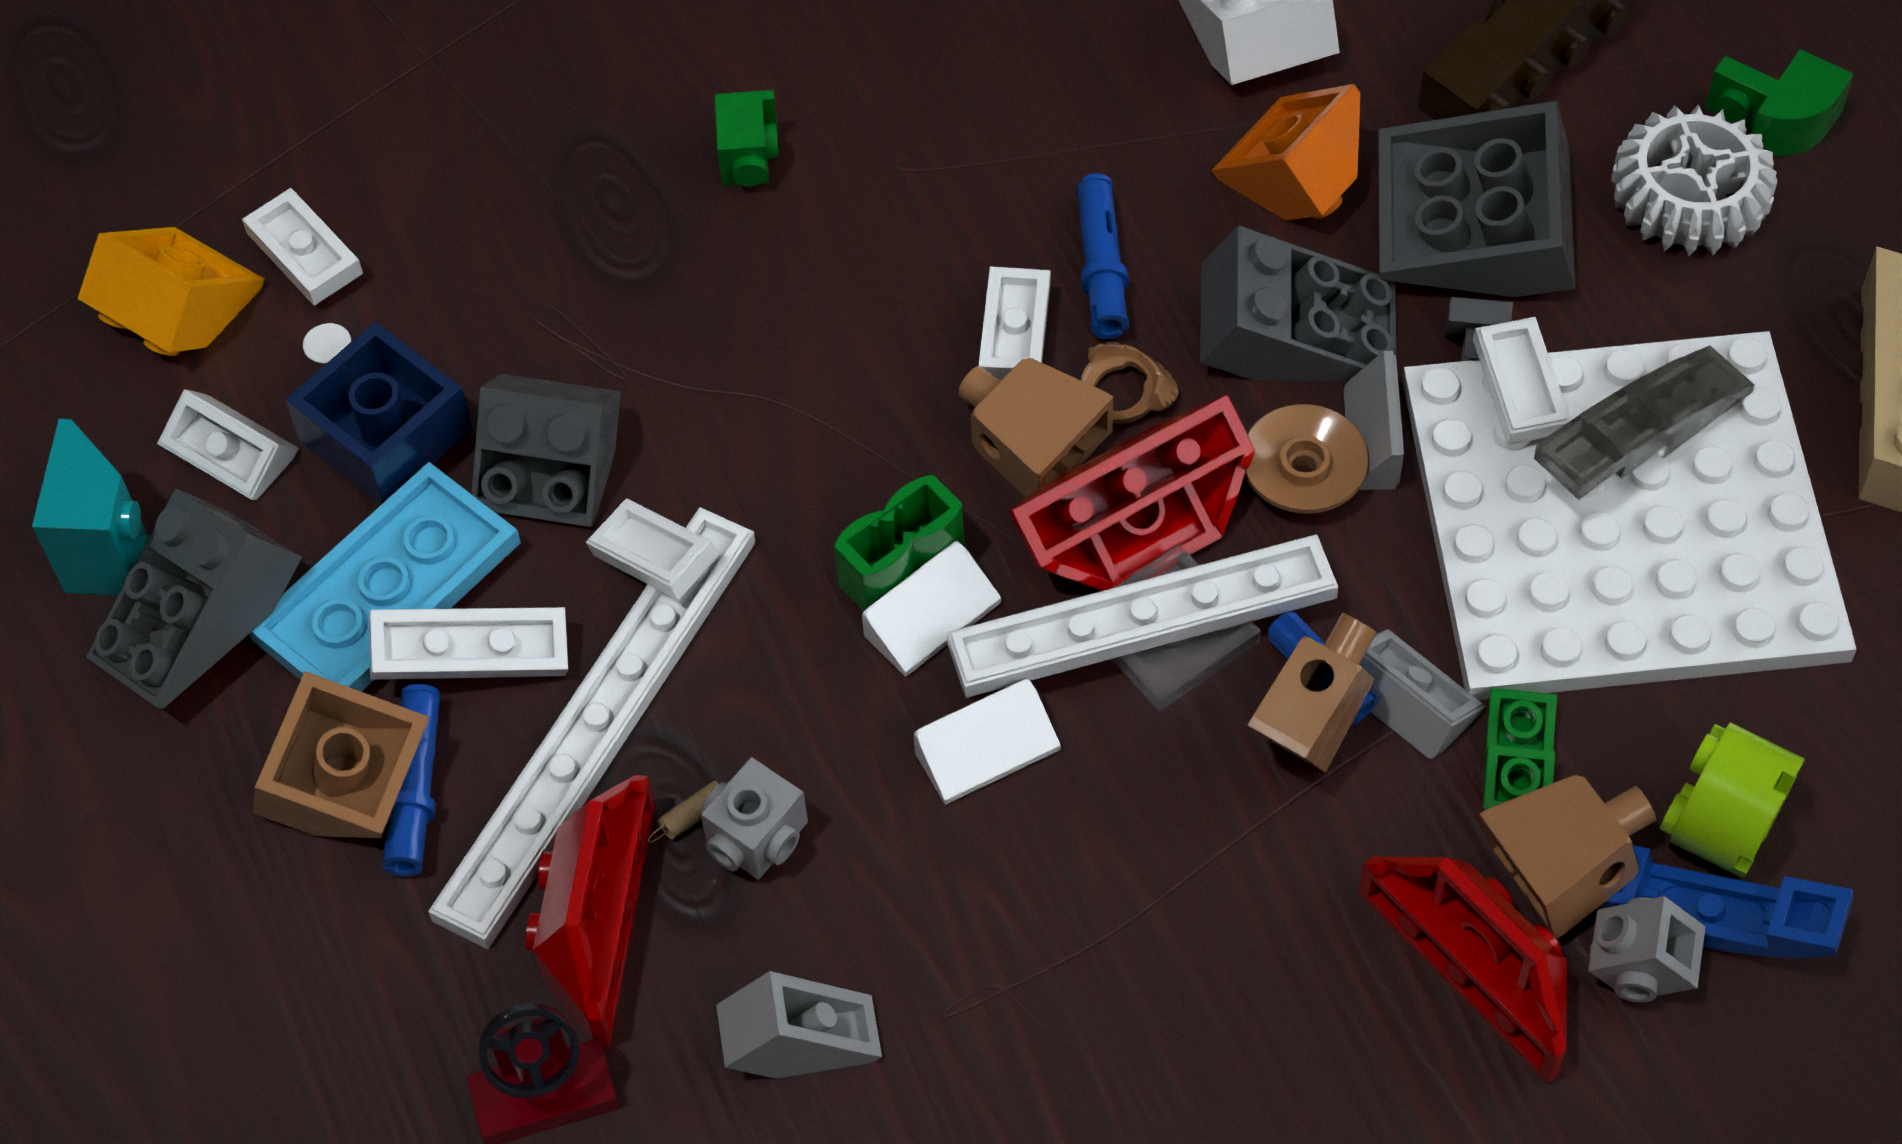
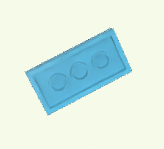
(408, 554)

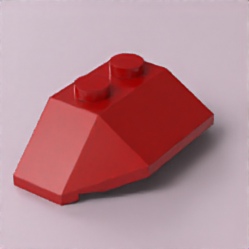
(1140, 498)
(592, 903)
(1480, 948)

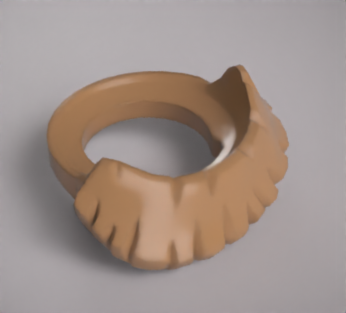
(1159, 388)

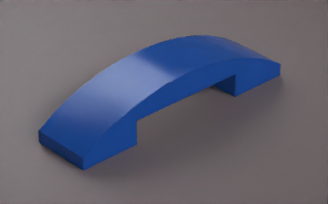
(1745, 916)

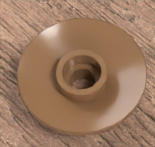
(1312, 439)

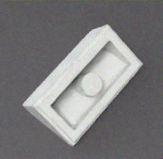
(225, 444)
(937, 598)
(985, 741)

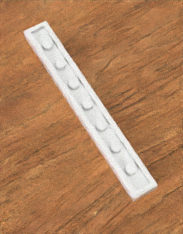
(584, 742)

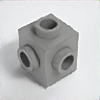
(753, 819)
(1646, 948)

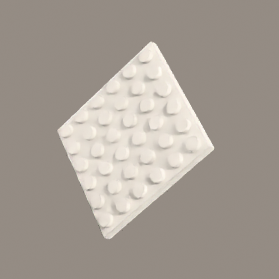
(1648, 576)

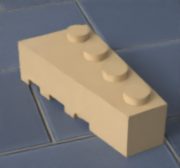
(1881, 382)

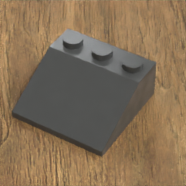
(1478, 202)

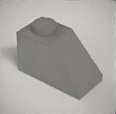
(796, 1027)

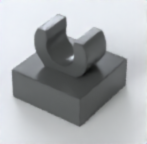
(1467, 314)

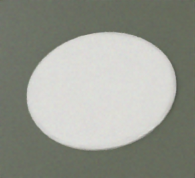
(325, 342)

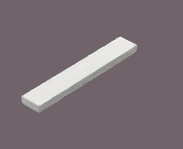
(1141, 615)

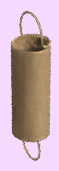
(685, 814)

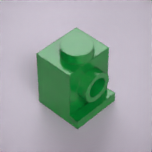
(746, 136)

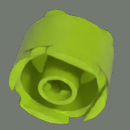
(1734, 798)

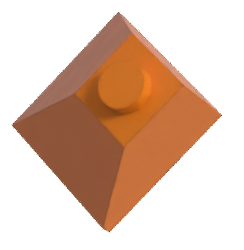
(1298, 154)

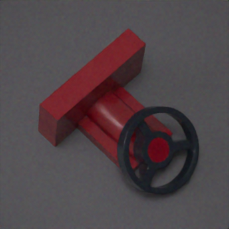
(538, 1076)

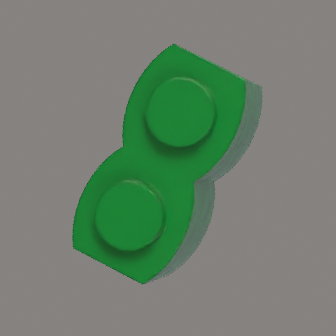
(895, 542)

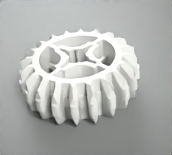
(1687, 194)

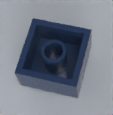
(379, 412)

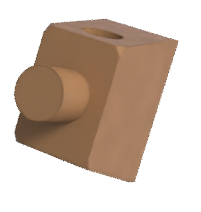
(1035, 421)
(1312, 721)
(1567, 847)

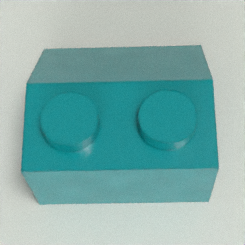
(86, 517)

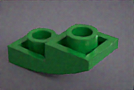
(1518, 744)

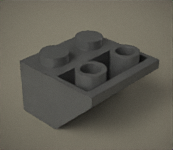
(544, 448)

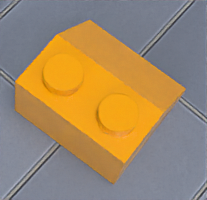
(166, 287)

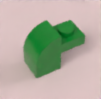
(1788, 111)

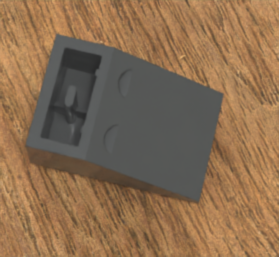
(1291, 312)
(190, 598)

